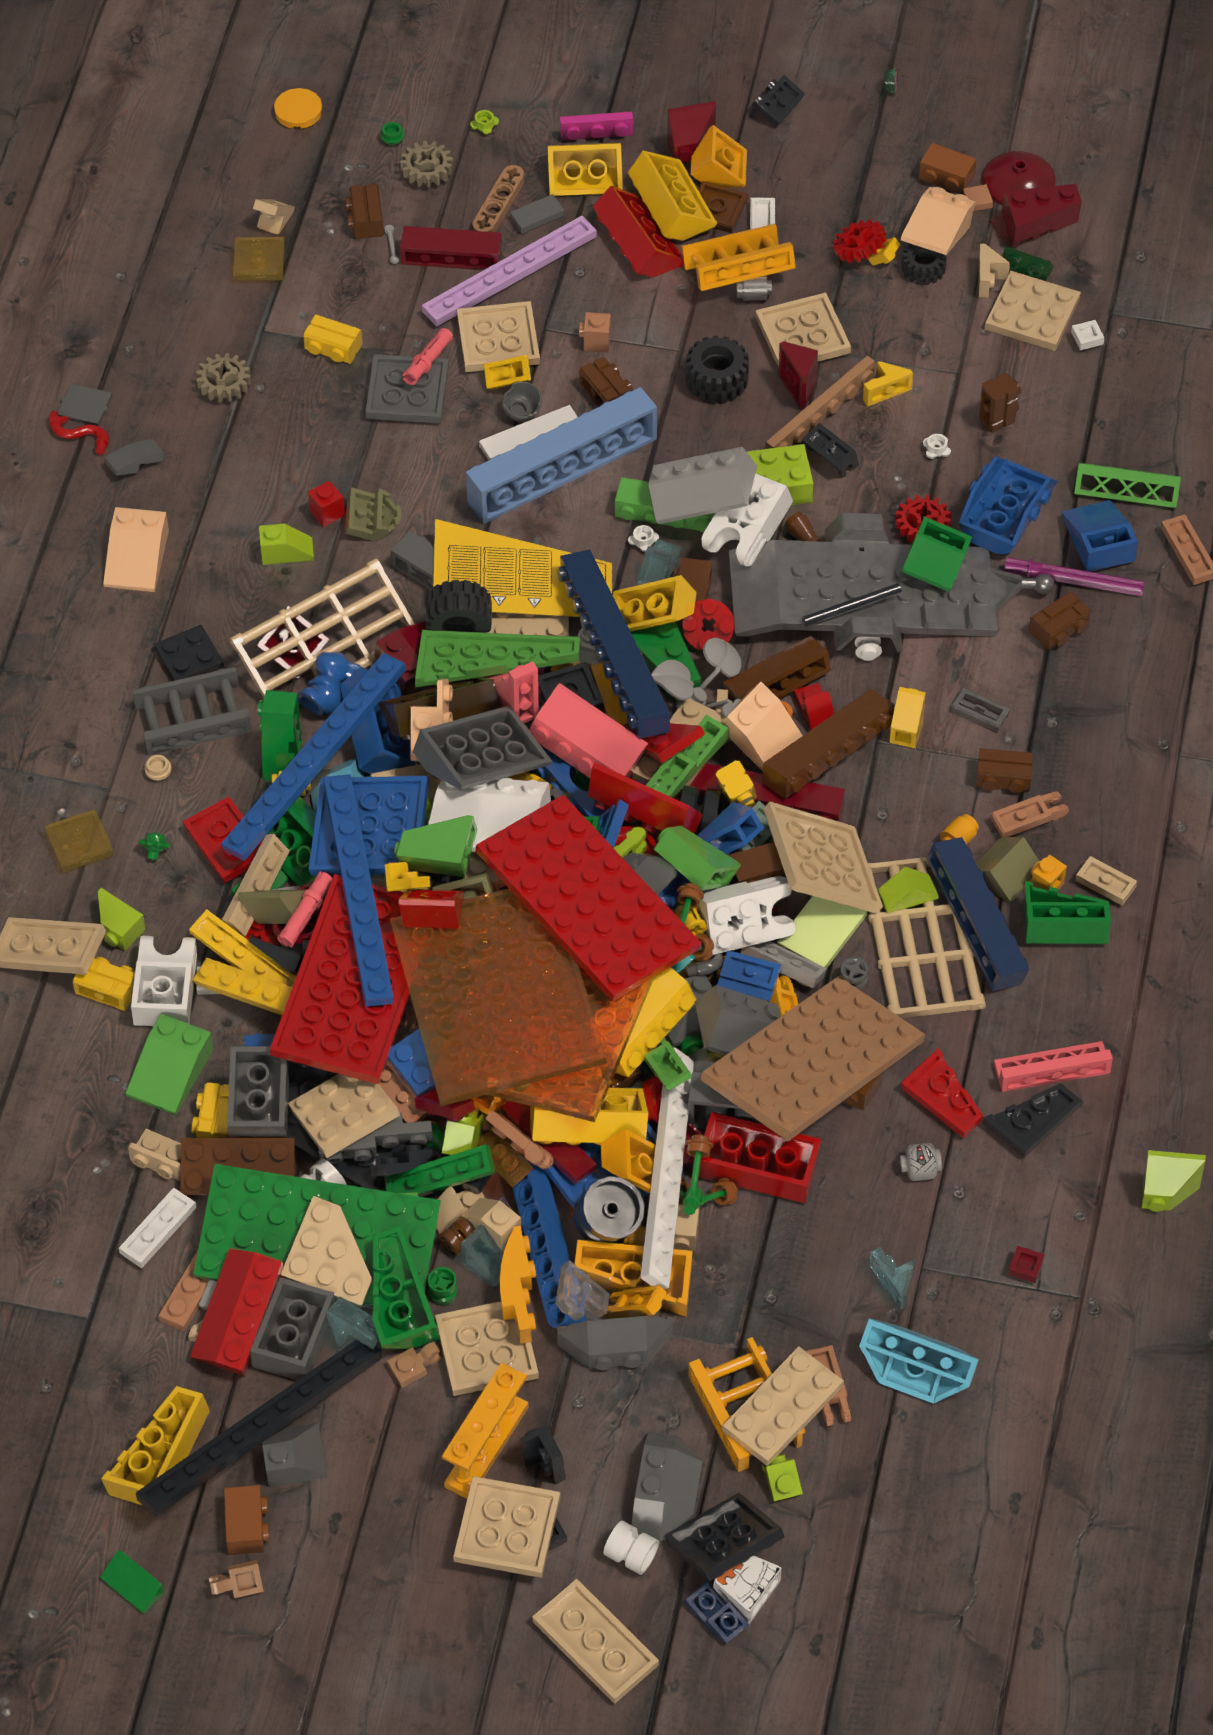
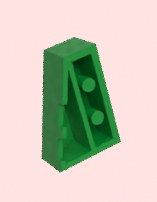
(664, 644)
(280, 730)
(1064, 918)

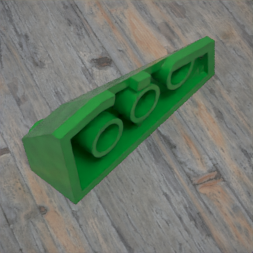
(399, 1301)

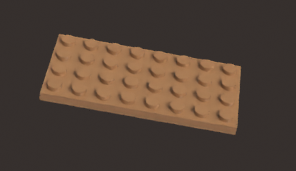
(812, 1058)

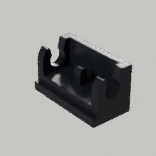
(831, 448)

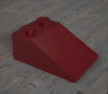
(405, 647)

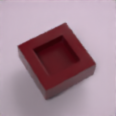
(1026, 1264)

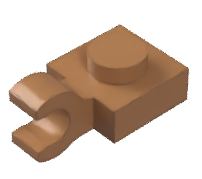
(411, 1366)
(242, 1579)

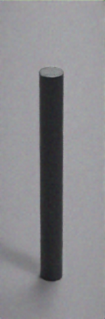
(852, 604)

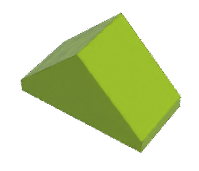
(907, 890)

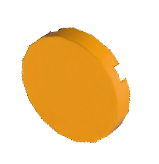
(298, 108)

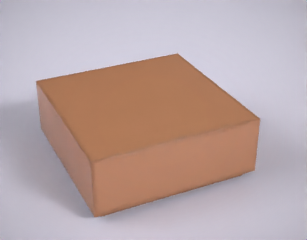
(980, 195)

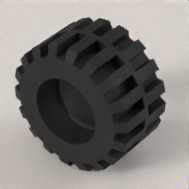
(715, 384)
(459, 607)

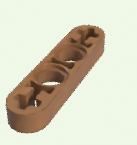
(498, 202)

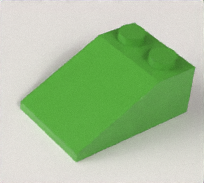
(170, 1064)

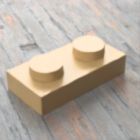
(1106, 880)

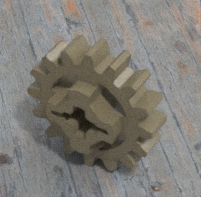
(426, 163)
(223, 377)

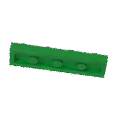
(443, 1172)

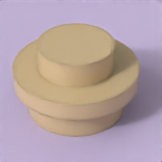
(157, 767)

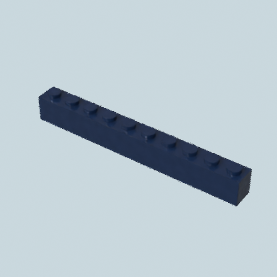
(614, 644)

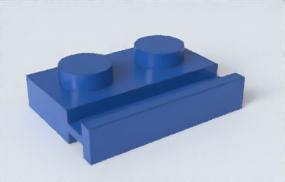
(612, 821)
(749, 975)

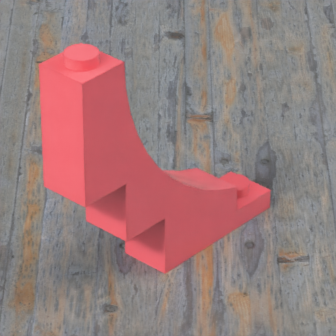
(519, 690)

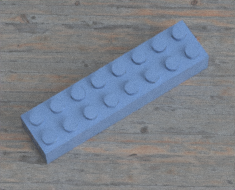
(561, 455)

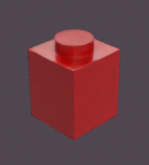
(326, 503)

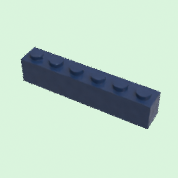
(977, 914)

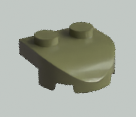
(371, 514)

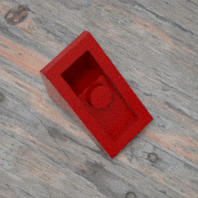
(814, 704)

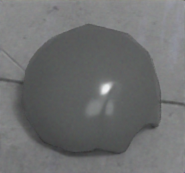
(522, 401)

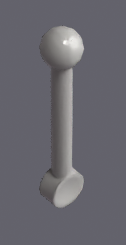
(389, 230)

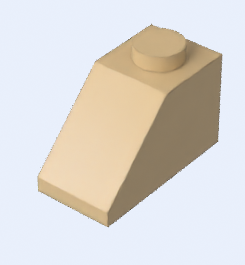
(495, 1217)

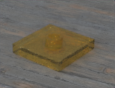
(259, 258)
(79, 840)

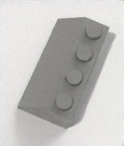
(701, 485)

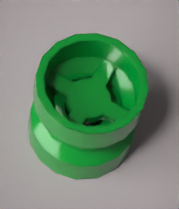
(442, 1286)

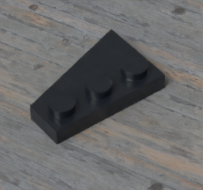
(1034, 1120)

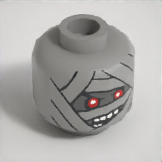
(921, 1161)

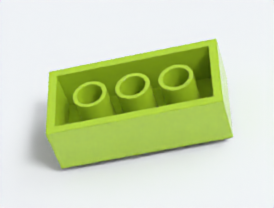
(789, 467)

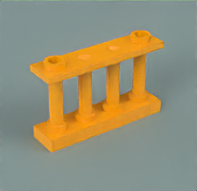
(738, 257)
(716, 1402)
(485, 1429)

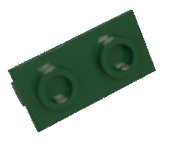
(1027, 264)

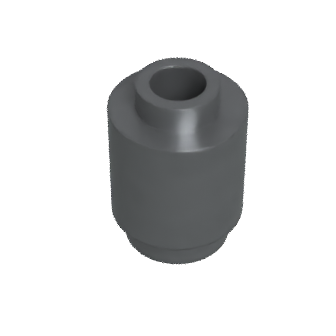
(754, 289)

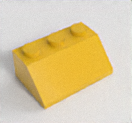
(584, 168)
(656, 602)

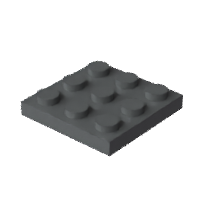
(396, 400)

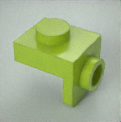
(782, 1478)

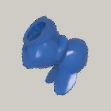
(324, 690)

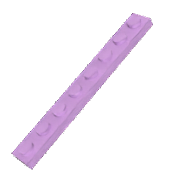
(509, 270)

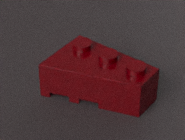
(1039, 210)

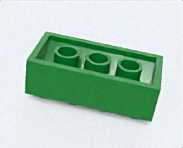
(296, 832)

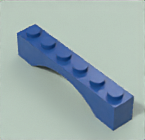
(727, 832)

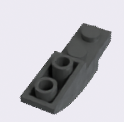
(388, 1136)

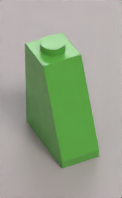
(439, 846)
(696, 858)

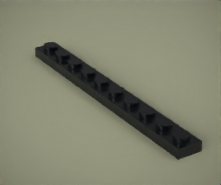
(257, 1427)

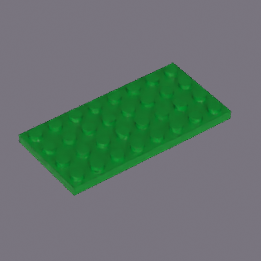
(266, 1210)

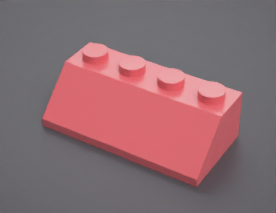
(585, 735)

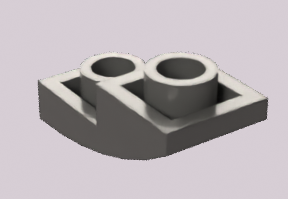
(128, 458)

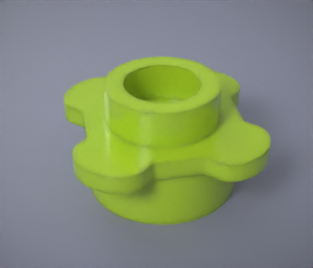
(484, 121)

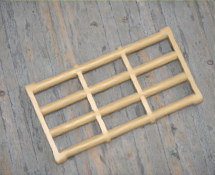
(341, 615)
(913, 960)

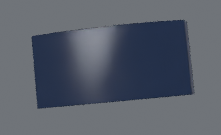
(715, 1613)

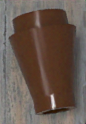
(800, 528)

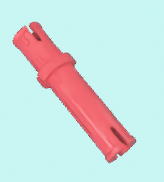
(422, 362)
(310, 901)

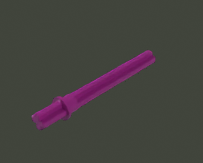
(1075, 576)

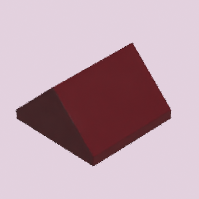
(798, 371)

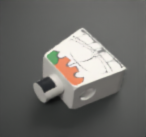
(748, 1585)

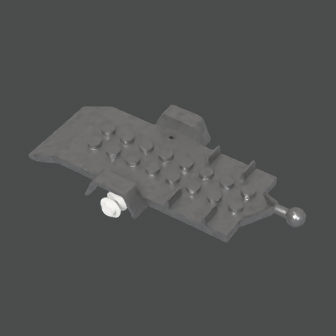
(857, 559)

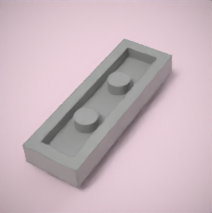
(792, 965)

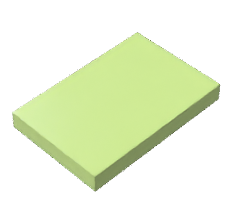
(822, 930)

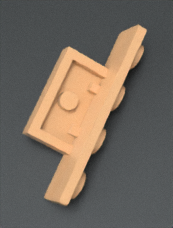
(429, 716)

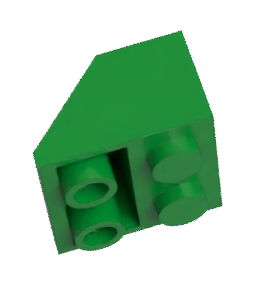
(936, 554)

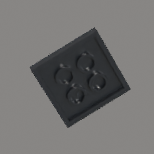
(724, 1536)

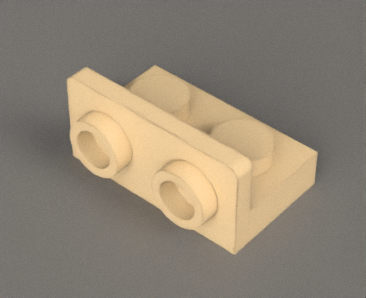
(157, 1154)

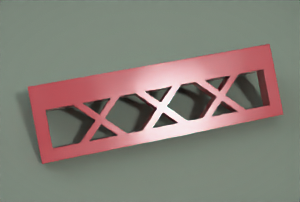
(1054, 1070)

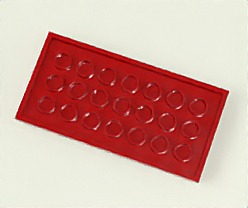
(588, 897)
(326, 1010)

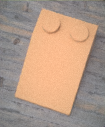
(939, 220)
(135, 549)
(761, 725)

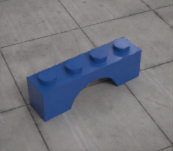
(559, 776)

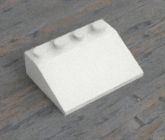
(492, 803)

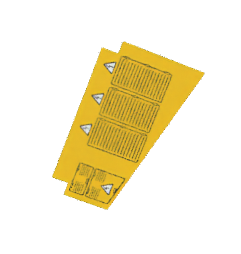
(513, 571)

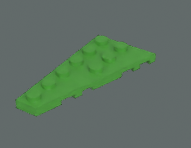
(478, 654)

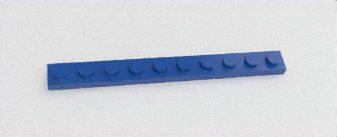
(313, 757)
(358, 890)

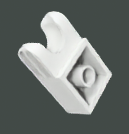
(750, 524)
(743, 914)
(163, 982)

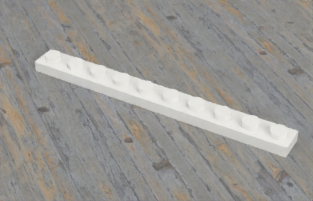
(666, 1182)

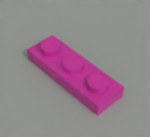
(596, 126)

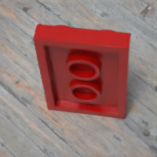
(208, 832)

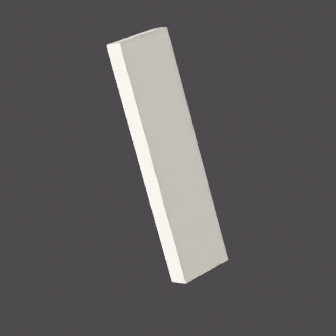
(522, 433)

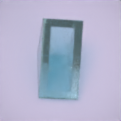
(482, 1255)

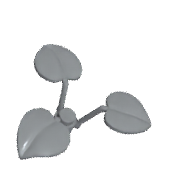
(675, 676)

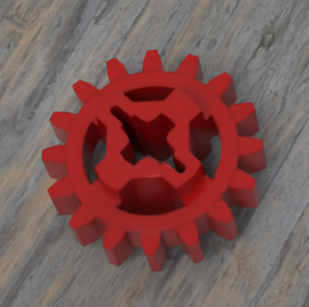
(859, 241)
(911, 515)

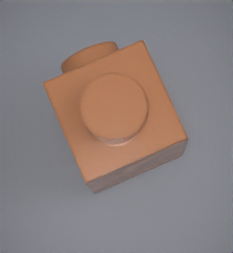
(596, 332)

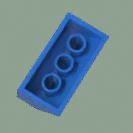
(373, 740)

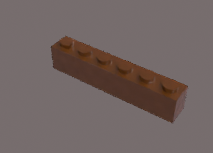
(828, 743)

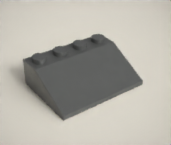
(479, 749)

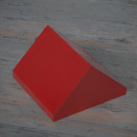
(431, 908)

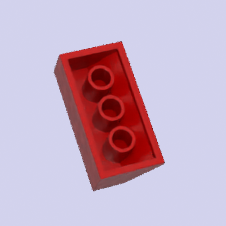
(637, 233)
(645, 804)
(760, 1158)
(236, 1310)

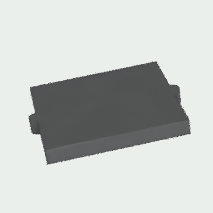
(84, 404)

